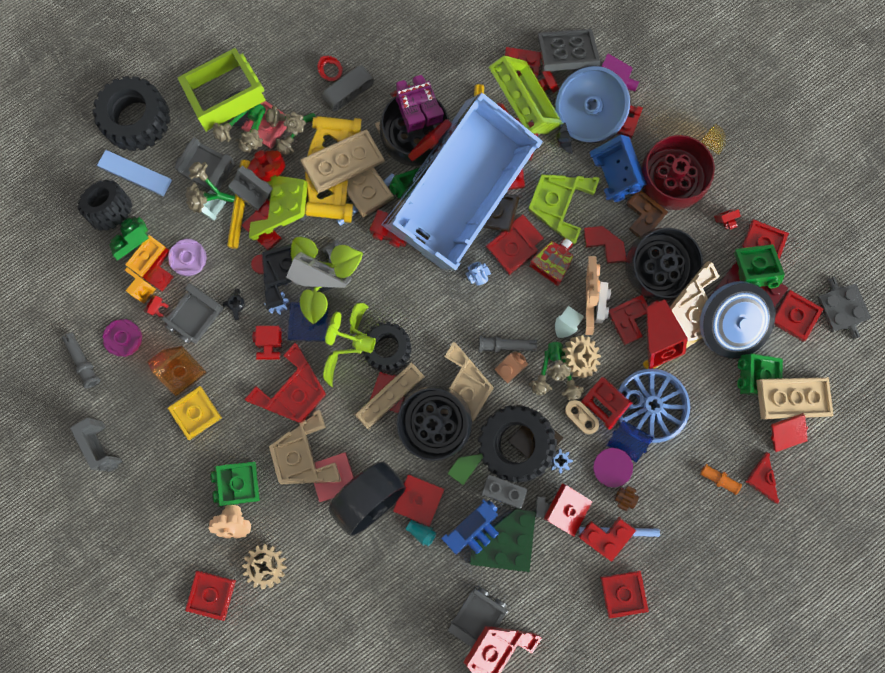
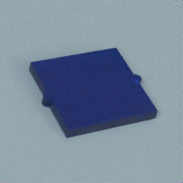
(630, 440)

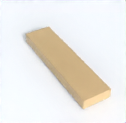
(389, 396)

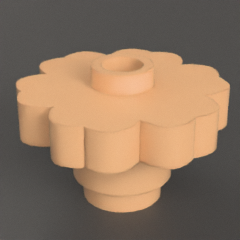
(230, 523)

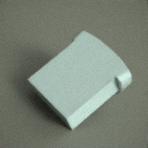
(212, 207)
(567, 323)

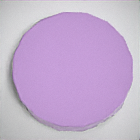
(187, 257)

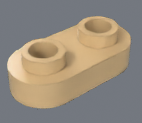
(581, 417)

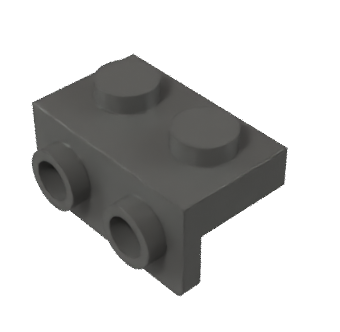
(250, 188)

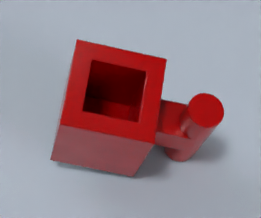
(267, 338)

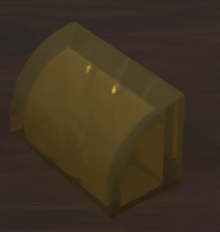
(715, 139)

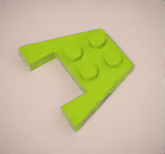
(553, 198)
(285, 207)

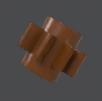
(626, 498)

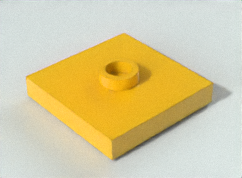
(194, 413)

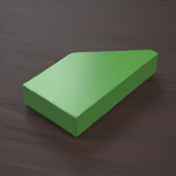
(464, 467)

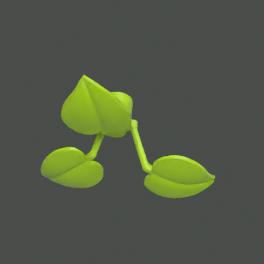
(344, 262)
(360, 342)

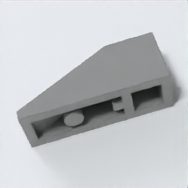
(312, 273)

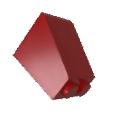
(664, 334)

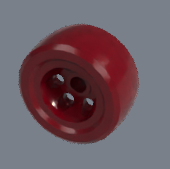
(686, 155)

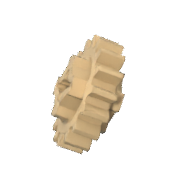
(581, 356)
(260, 574)

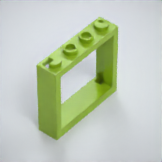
(525, 95)
(230, 107)

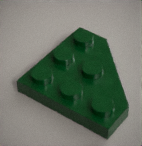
(511, 546)

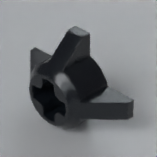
(564, 139)
(235, 304)

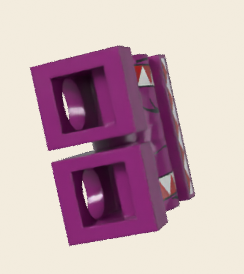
(418, 104)

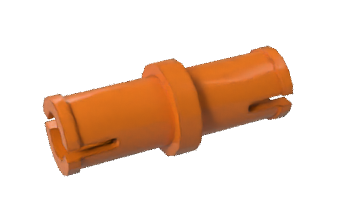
(721, 479)

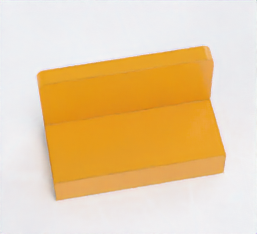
(145, 256)
(139, 288)

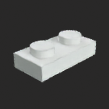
(601, 310)

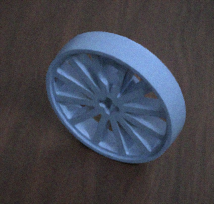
(644, 398)

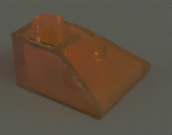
(176, 369)

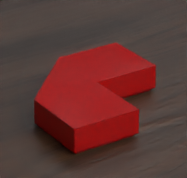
(613, 245)

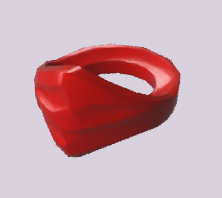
(332, 60)

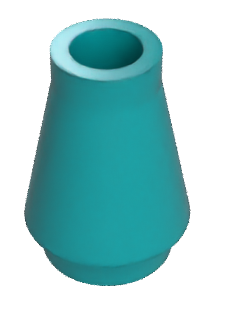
(421, 532)

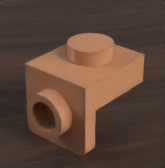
(511, 366)

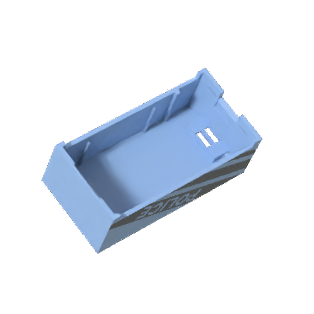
(462, 181)

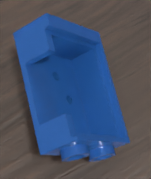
(619, 167)
(472, 527)

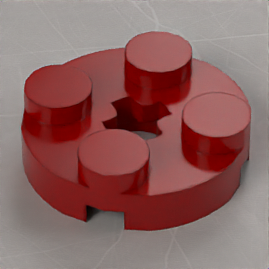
(267, 164)

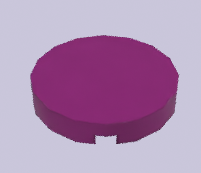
(122, 338)
(613, 467)

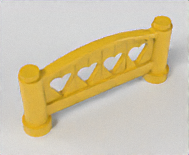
(335, 204)

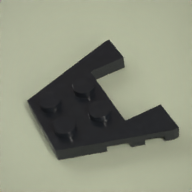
(275, 269)

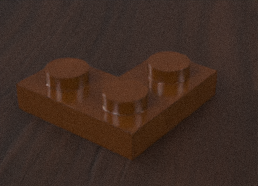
(650, 213)

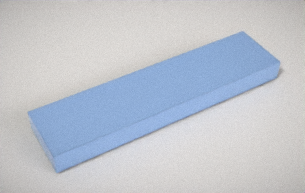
(134, 173)

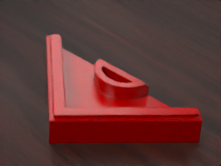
(763, 479)

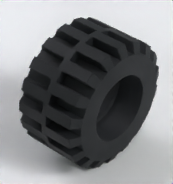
(104, 205)
(399, 358)

